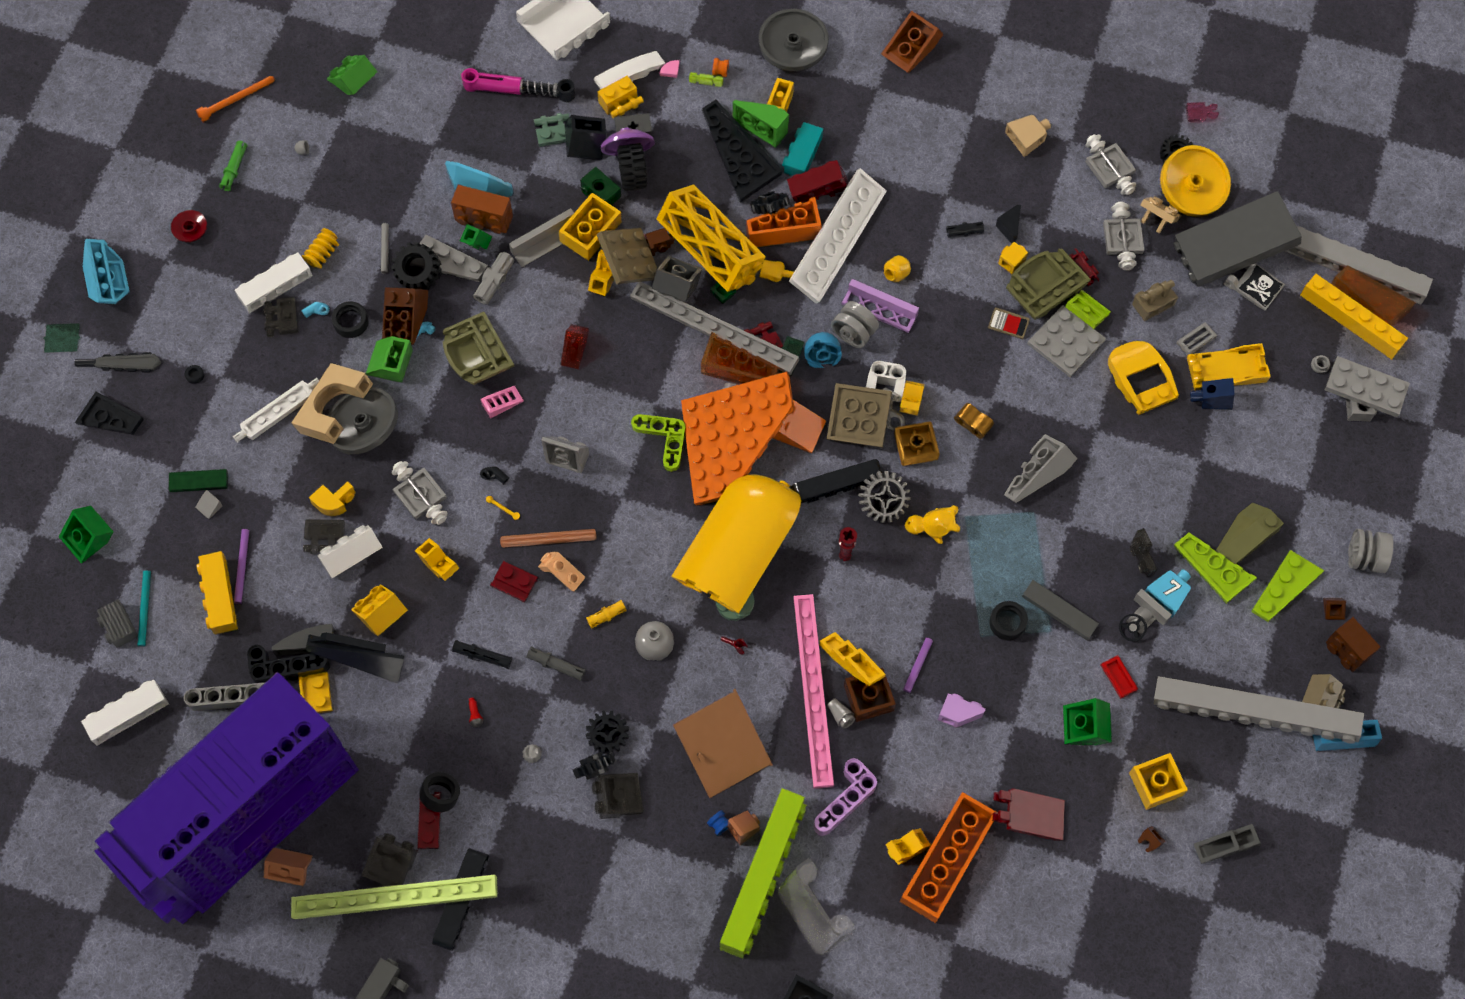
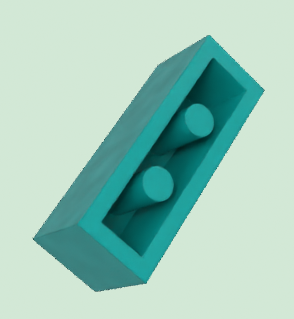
(803, 149)

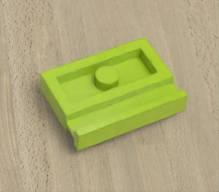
(1087, 309)

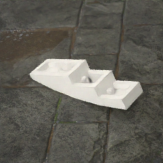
(634, 68)

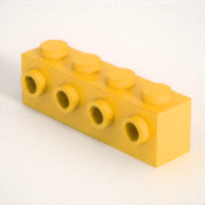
(217, 592)

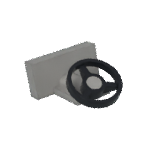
(1144, 616)

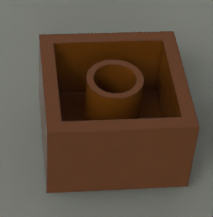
(1352, 644)
(869, 700)

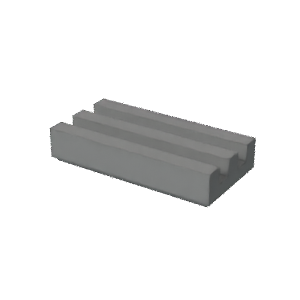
(1180, 342)

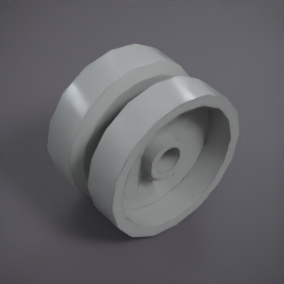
(855, 324)

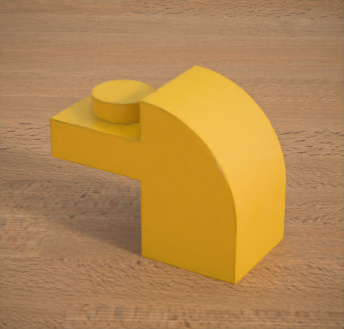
(602, 277)
(911, 398)
(330, 503)
(436, 560)
(908, 846)

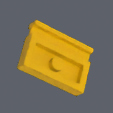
(316, 691)

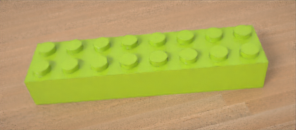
(761, 875)

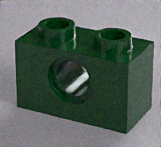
(598, 180)

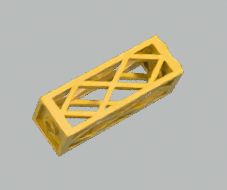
(738, 271)

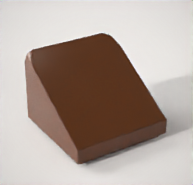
(1334, 608)

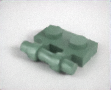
(553, 134)

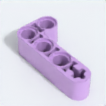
(842, 801)

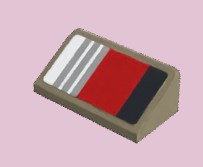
(1009, 323)

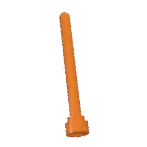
(206, 112)

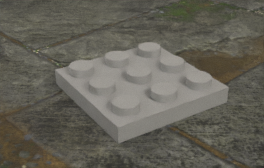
(1066, 341)

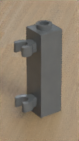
(381, 980)

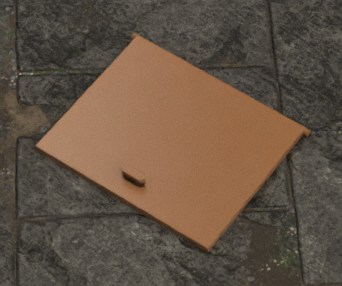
(724, 743)

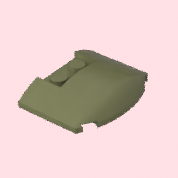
(1046, 282)
(475, 349)

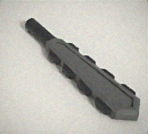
(132, 362)

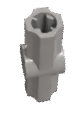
(493, 278)

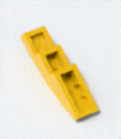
(851, 659)

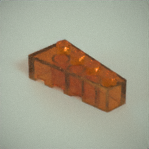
(1373, 295)
(733, 364)

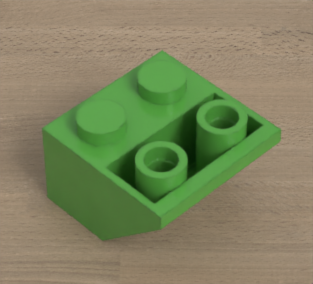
(352, 74)
(390, 359)

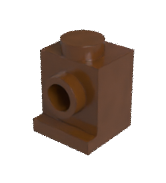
(659, 241)

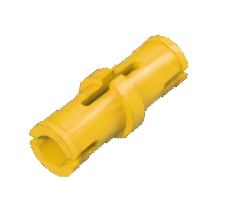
(606, 614)

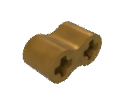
(974, 420)

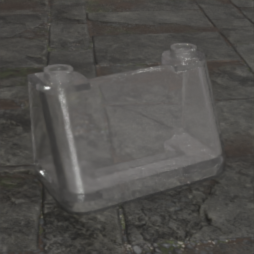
(809, 916)

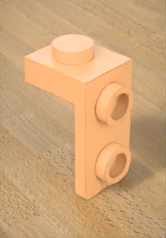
(562, 569)

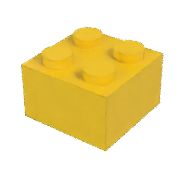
(1158, 781)

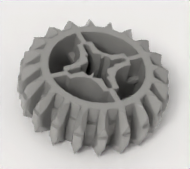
(884, 488)

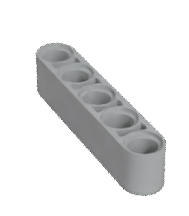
(224, 700)

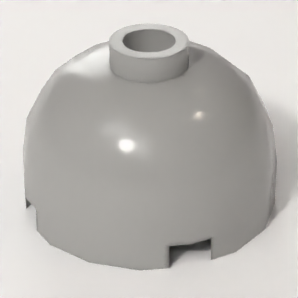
(654, 641)

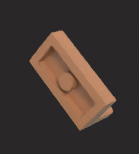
(286, 866)

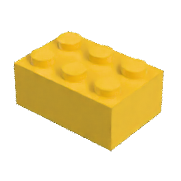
(583, 226)

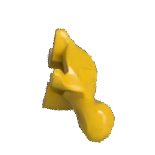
(934, 523)

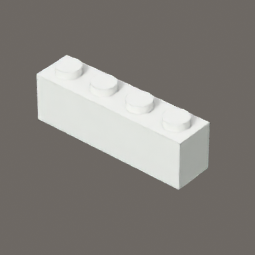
(273, 282)
(124, 712)

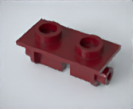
(1080, 259)

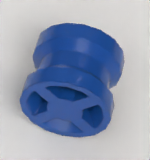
(719, 823)

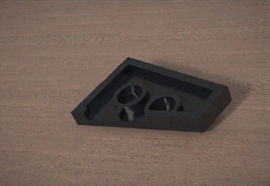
(108, 415)

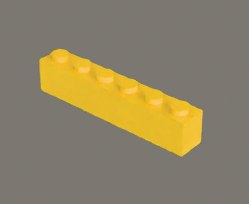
(1354, 316)

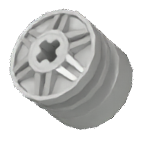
(1370, 550)

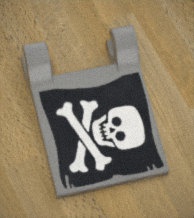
(1256, 286)

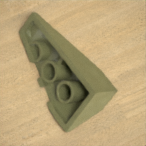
(1248, 532)

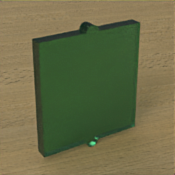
(61, 338)

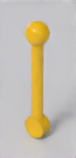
(489, 499)

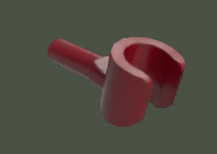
(737, 644)

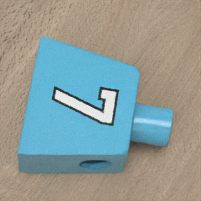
(1170, 590)

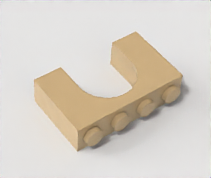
(334, 382)

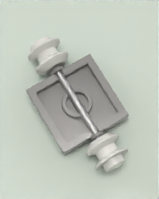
(1110, 165)
(1123, 236)
(419, 493)

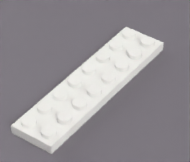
(837, 236)

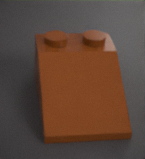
(912, 42)

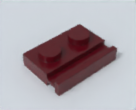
(514, 581)

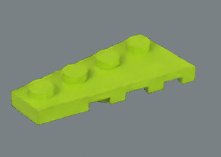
(1219, 572)
(1287, 583)

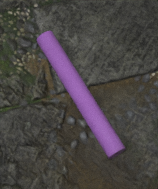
(917, 665)

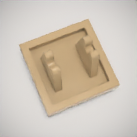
(1155, 206)

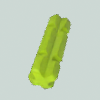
(706, 79)

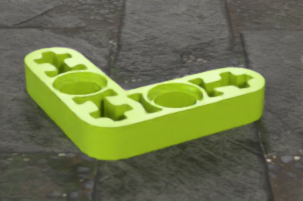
(672, 436)

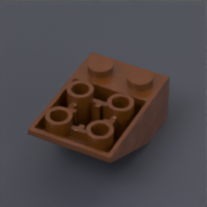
(404, 312)

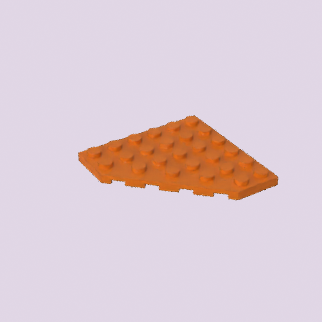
(732, 430)

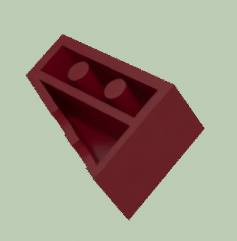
(818, 182)

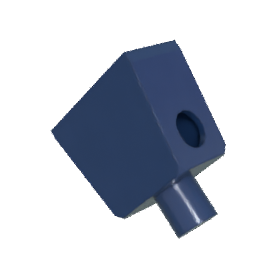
(1215, 394)

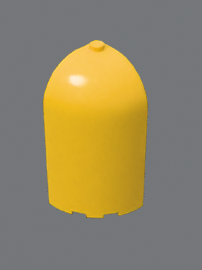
(739, 539)

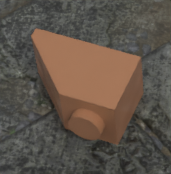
(743, 826)

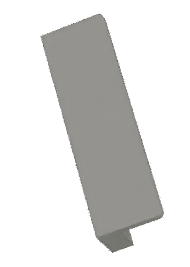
(539, 240)

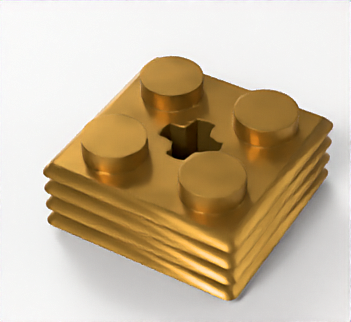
(922, 434)

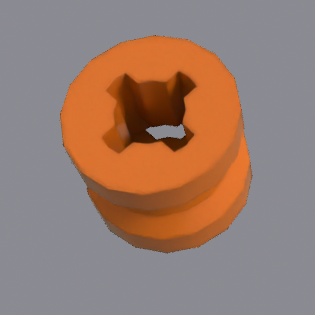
(720, 67)

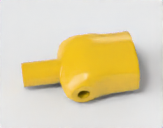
(774, 271)

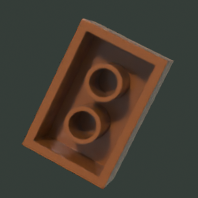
(482, 209)

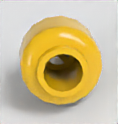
(897, 268)

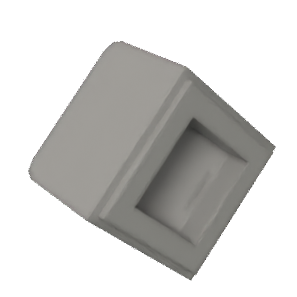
(208, 504)

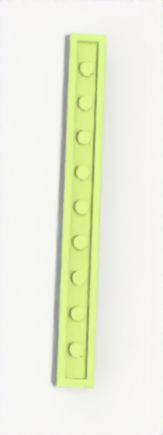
(394, 897)

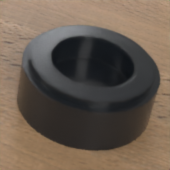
(194, 374)

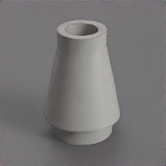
(841, 714)

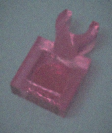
(1199, 112)

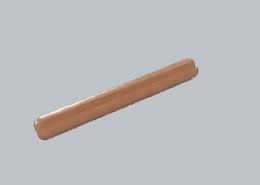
(548, 538)

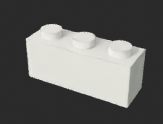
(349, 550)

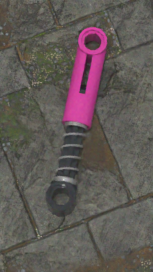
(516, 85)

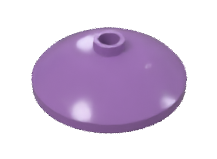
(624, 137)

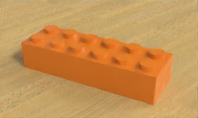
(948, 857)

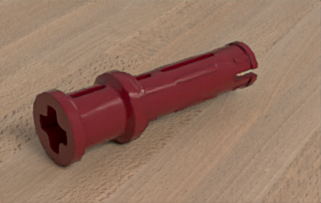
(847, 542)

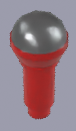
(475, 718)

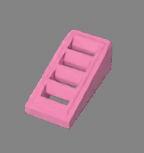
(498, 409)

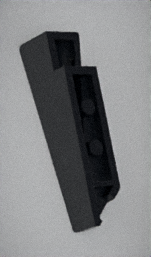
(358, 654)

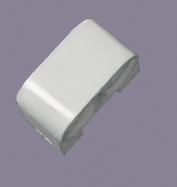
(887, 378)

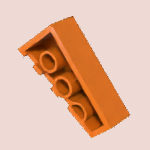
(786, 225)

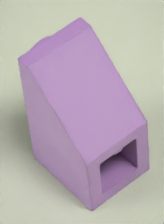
(959, 711)

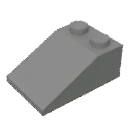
(565, 453)

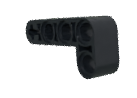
(289, 665)

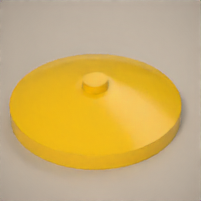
(1195, 181)

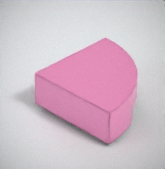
(670, 69)

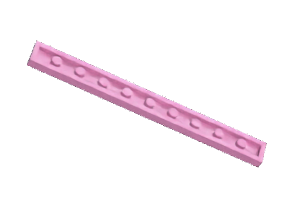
(813, 692)

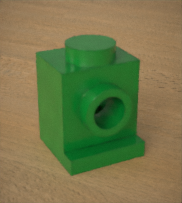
(475, 237)

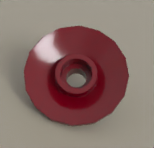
(187, 219)

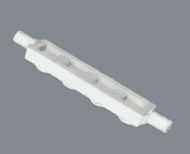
(275, 410)

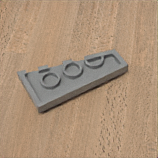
(452, 261)

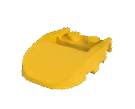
(1132, 359)

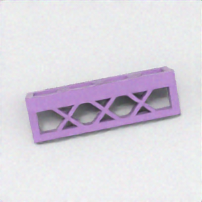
(883, 300)

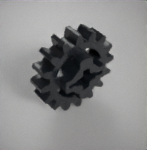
(769, 203)
(599, 733)
(594, 765)

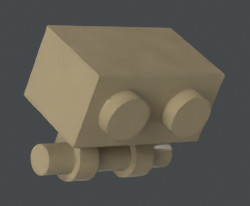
(1155, 300)
(1325, 691)

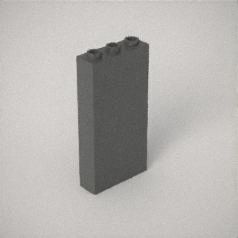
(1237, 239)

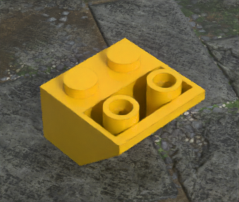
(379, 609)

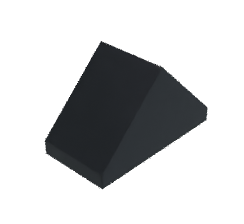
(1009, 223)

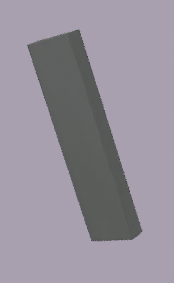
(1060, 610)

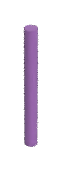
(241, 566)

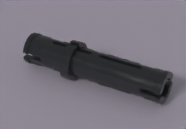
(469, 650)

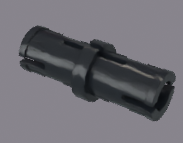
(965, 229)

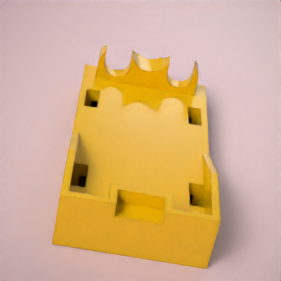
(1243, 368)

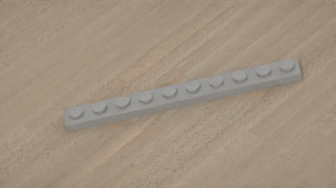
(707, 323)

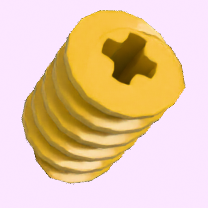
(320, 248)

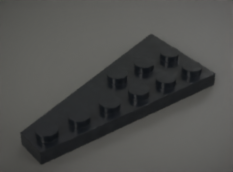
(742, 157)

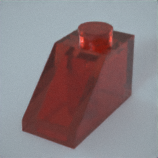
(574, 346)

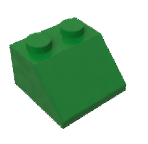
(85, 533)
(1087, 722)

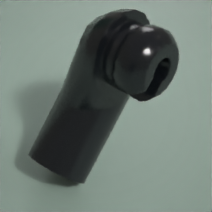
(494, 473)

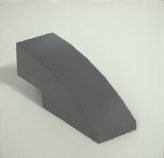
(297, 642)
(1227, 844)

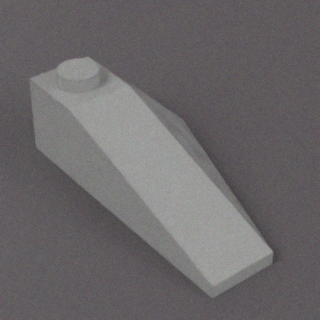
(1048, 462)

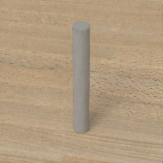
(384, 247)

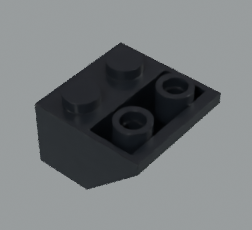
(585, 137)

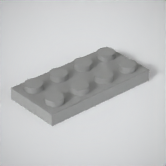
(1367, 386)

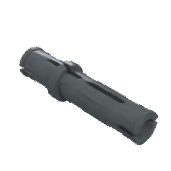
(553, 662)

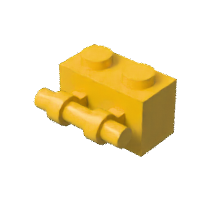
(619, 97)

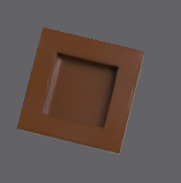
(1153, 837)

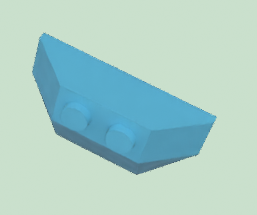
(473, 178)
(104, 272)

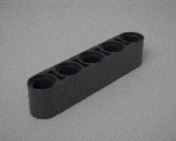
(836, 481)
(454, 912)

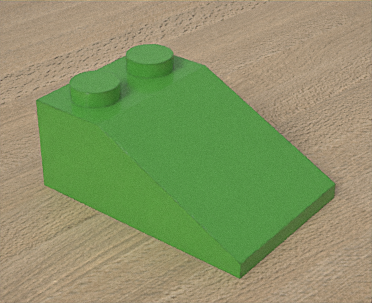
(762, 120)

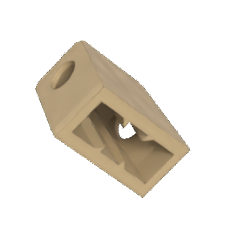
(1027, 133)

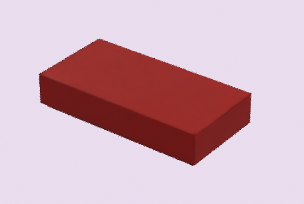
(1119, 676)

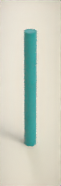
(144, 608)

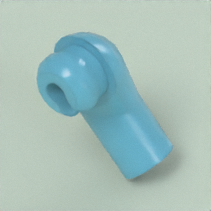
(316, 308)
(426, 327)

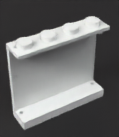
(562, 23)

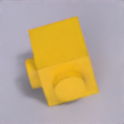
(1012, 257)

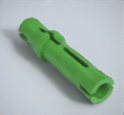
(230, 171)

